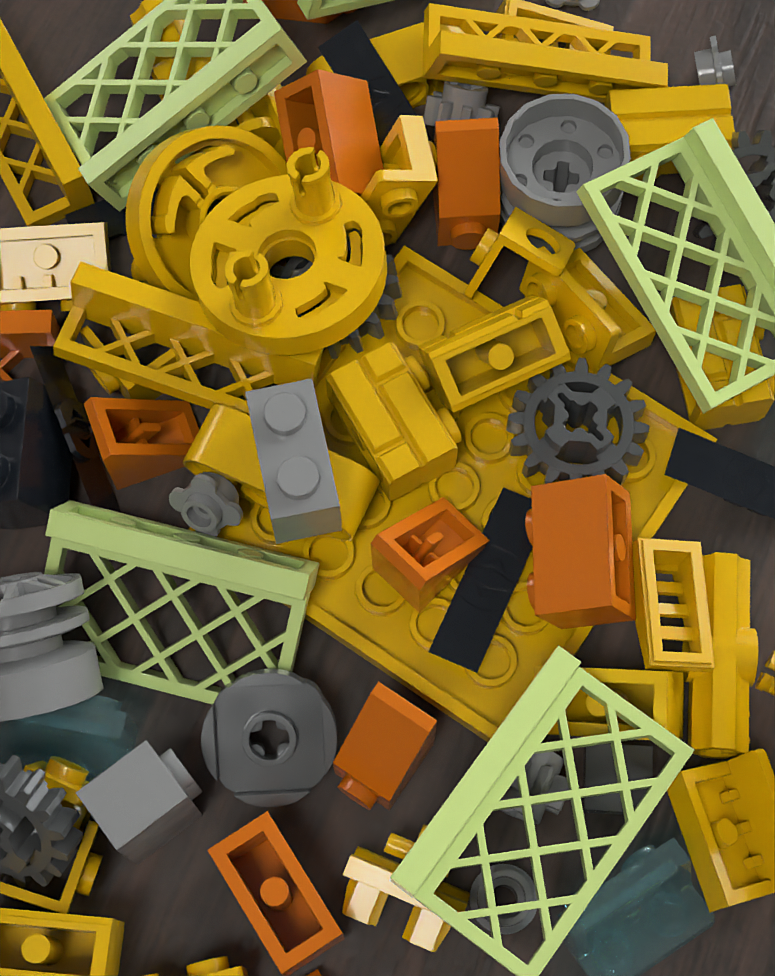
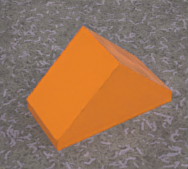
(141, 436)
(426, 551)

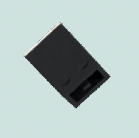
(32, 455)

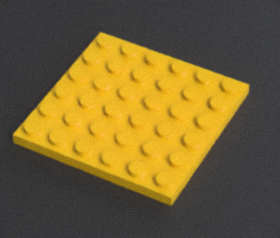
(365, 610)

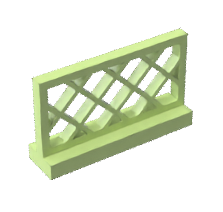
(213, 96)
(744, 230)
(187, 555)
(491, 777)

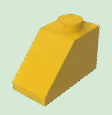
(651, 691)

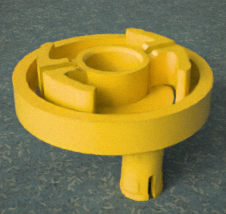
(185, 196)
(280, 219)

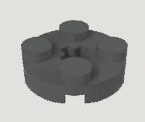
(242, 764)

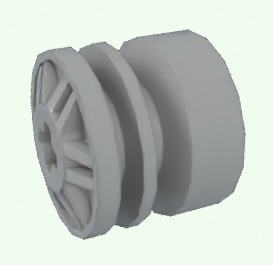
(550, 154)
(35, 664)

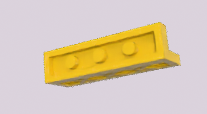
(532, 64)
(49, 140)
(174, 322)

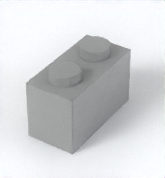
(294, 461)
(142, 801)

